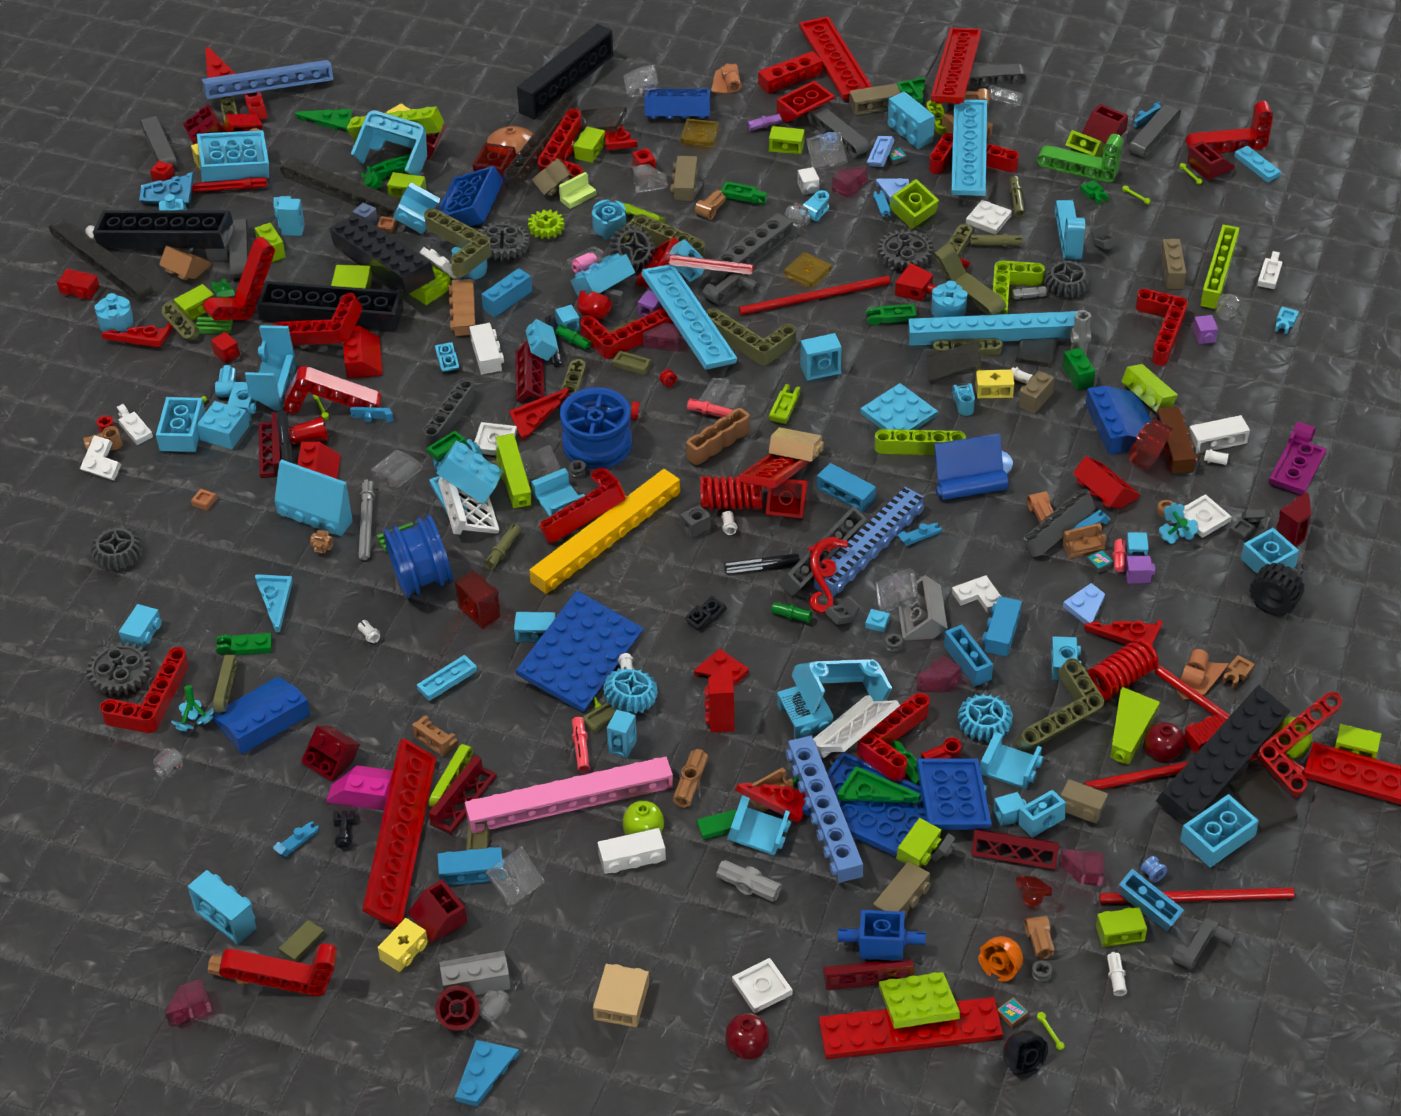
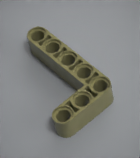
(662, 232)
(474, 244)
(977, 293)
(750, 344)
(1065, 714)

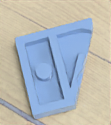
(891, 186)
(1085, 603)

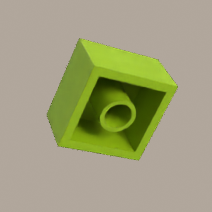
(914, 204)

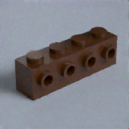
(1178, 445)

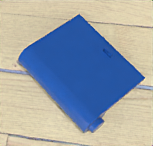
(970, 467)

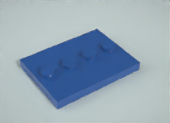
(953, 794)

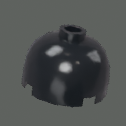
(1024, 1052)

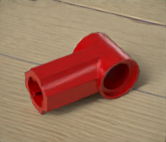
(949, 750)

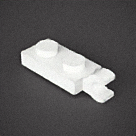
(1270, 271)
(133, 425)

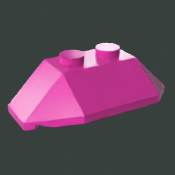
(361, 788)

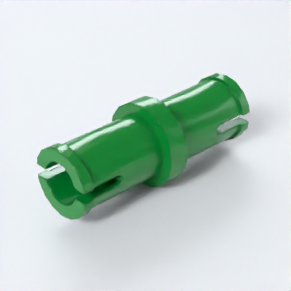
(573, 337)
(791, 612)

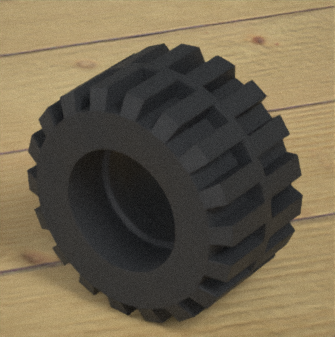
(1276, 589)

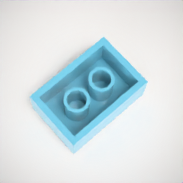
(911, 120)
(603, 275)
(179, 424)
(469, 472)
(1219, 830)
(222, 907)

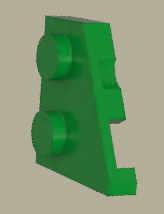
(914, 88)

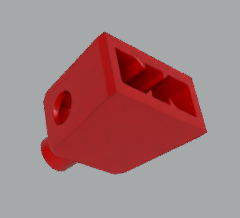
(914, 283)

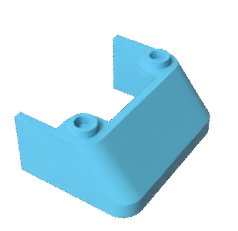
(382, 127)
(276, 368)
(811, 675)

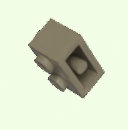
(1036, 392)
(1084, 801)

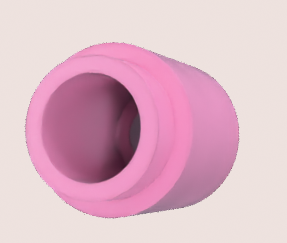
(583, 262)

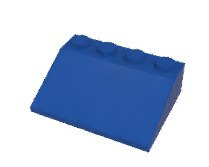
(677, 103)
(472, 196)
(1117, 416)
(262, 714)

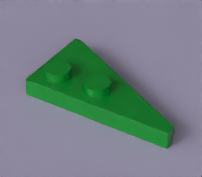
(327, 118)
(866, 786)

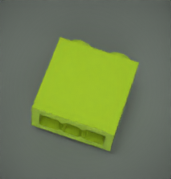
(352, 276)
(433, 289)

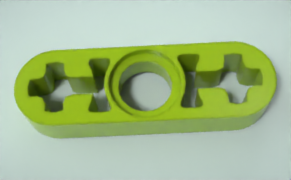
(938, 112)

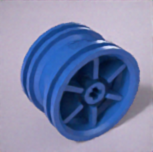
(596, 427)
(418, 556)

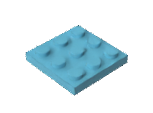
(899, 410)

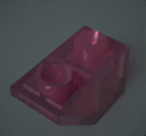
(849, 180)
(939, 676)
(1083, 866)
(188, 1003)

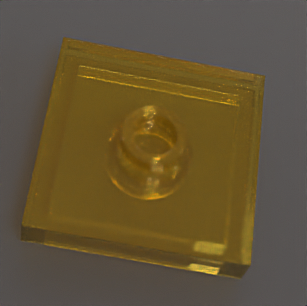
(699, 132)
(807, 269)

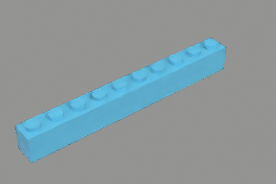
(1003, 327)

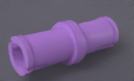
(764, 122)

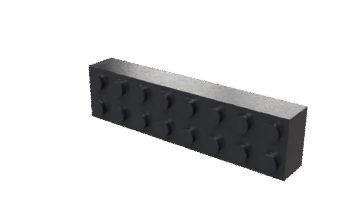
(565, 71)
(164, 228)
(382, 252)
(319, 302)
(1223, 755)

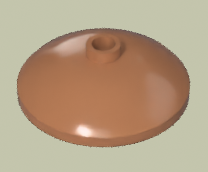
(510, 136)

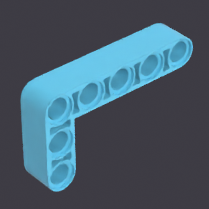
(1070, 230)

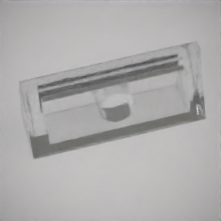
(1005, 95)

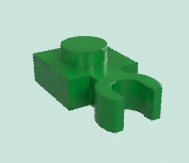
(372, 179)
(1094, 190)

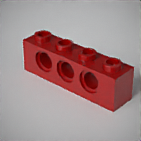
(790, 72)

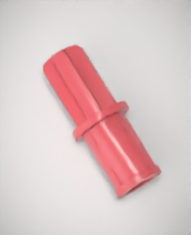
(1119, 555)

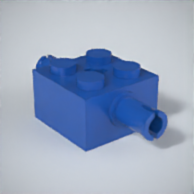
(881, 935)

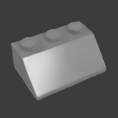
(925, 616)
(477, 972)

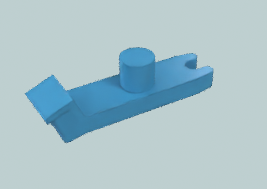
(1144, 117)
(881, 202)
(369, 413)
(1095, 518)
(924, 531)
(297, 839)

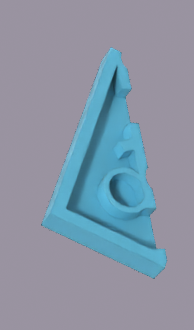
(275, 594)

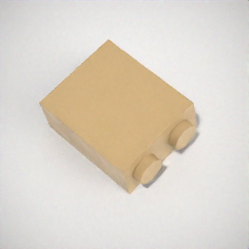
(796, 444)
(621, 995)

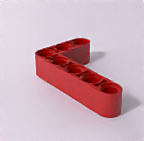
(1233, 140)
(561, 142)
(996, 156)
(249, 287)
(1173, 310)
(327, 331)
(624, 338)
(329, 387)
(606, 496)
(149, 715)
(1294, 738)
(875, 745)
(281, 973)

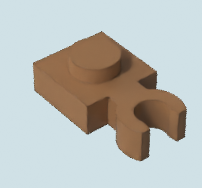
(1238, 669)

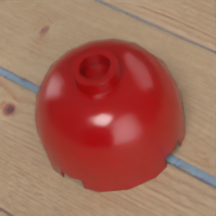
(593, 305)

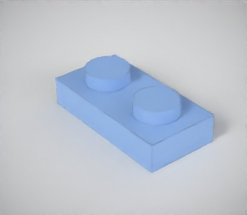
(880, 151)

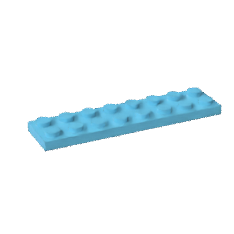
(969, 148)
(689, 316)

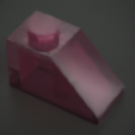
(663, 337)

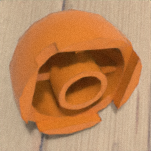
(1001, 957)

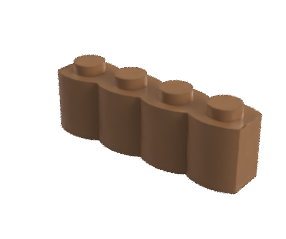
(463, 306)
(717, 436)

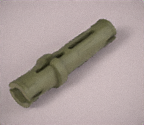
(1016, 192)
(996, 239)
(499, 551)

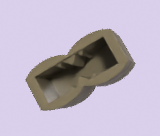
(552, 177)

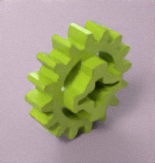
(546, 224)

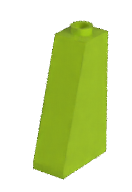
(513, 470)
(1133, 720)

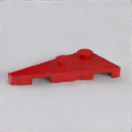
(215, 65)
(619, 139)
(140, 335)
(531, 415)
(1126, 631)
(776, 798)

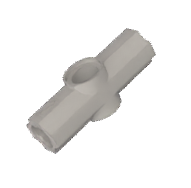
(1081, 332)
(749, 880)

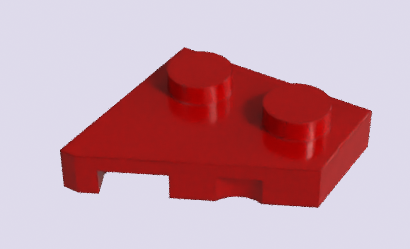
(717, 660)

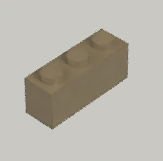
(872, 99)
(684, 178)
(1173, 264)
(904, 890)

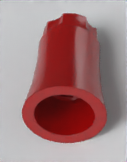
(309, 431)

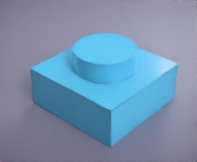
(877, 620)

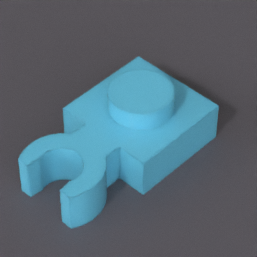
(1286, 319)

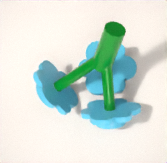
(1185, 526)
(192, 709)

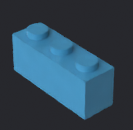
(506, 292)
(846, 487)
(1002, 626)
(968, 655)
(467, 865)
(1149, 899)

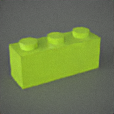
(1149, 387)

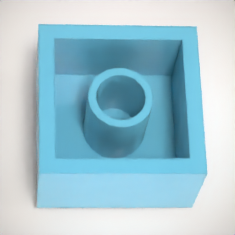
(820, 356)
(223, 425)
(1268, 549)

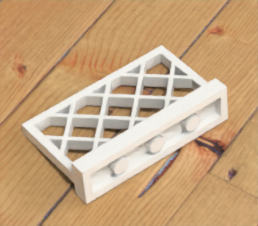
(459, 516)
(853, 725)

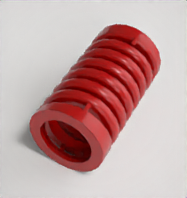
(729, 493)
(1124, 667)

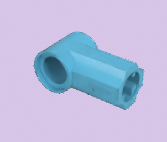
(226, 381)

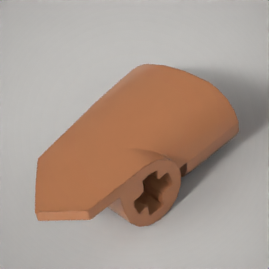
(726, 80)
(1201, 673)

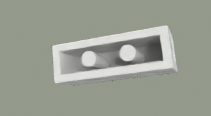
(486, 348)
(1219, 434)
(631, 851)

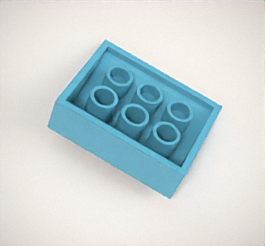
(232, 156)
(312, 498)

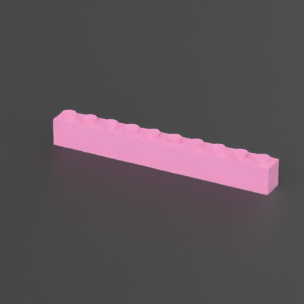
(569, 794)

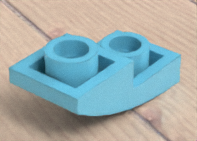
(447, 357)

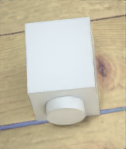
(808, 181)

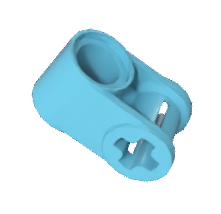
(818, 204)
(964, 399)

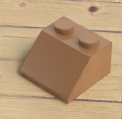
(183, 263)

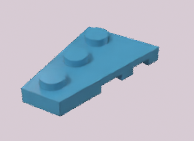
(178, 186)
(482, 1070)

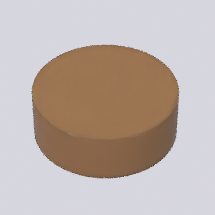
(1161, 505)

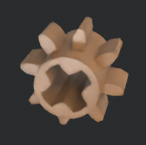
(321, 541)

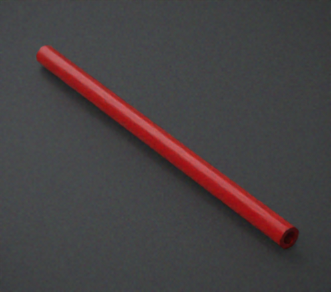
(809, 296)
(1204, 702)
(1142, 775)
(1211, 895)

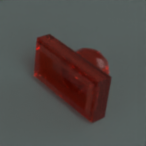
(1033, 889)

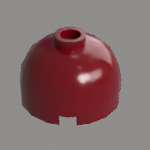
(1164, 742)
(457, 1007)
(747, 1036)

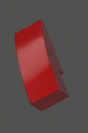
(255, 104)

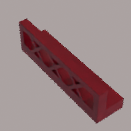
(524, 372)
(274, 448)
(456, 791)
(1018, 841)
(866, 973)

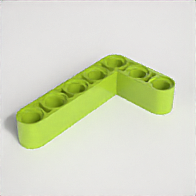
(1015, 273)
(912, 441)

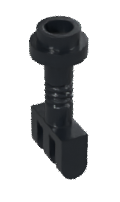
(343, 839)

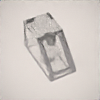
(648, 178)

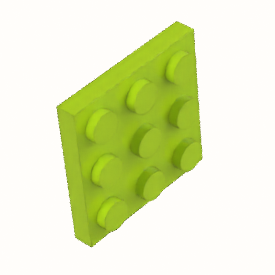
(919, 1000)

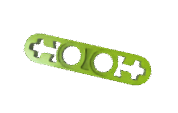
(456, 765)

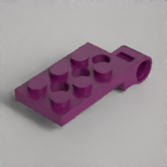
(1287, 464)

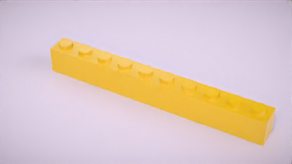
(604, 531)

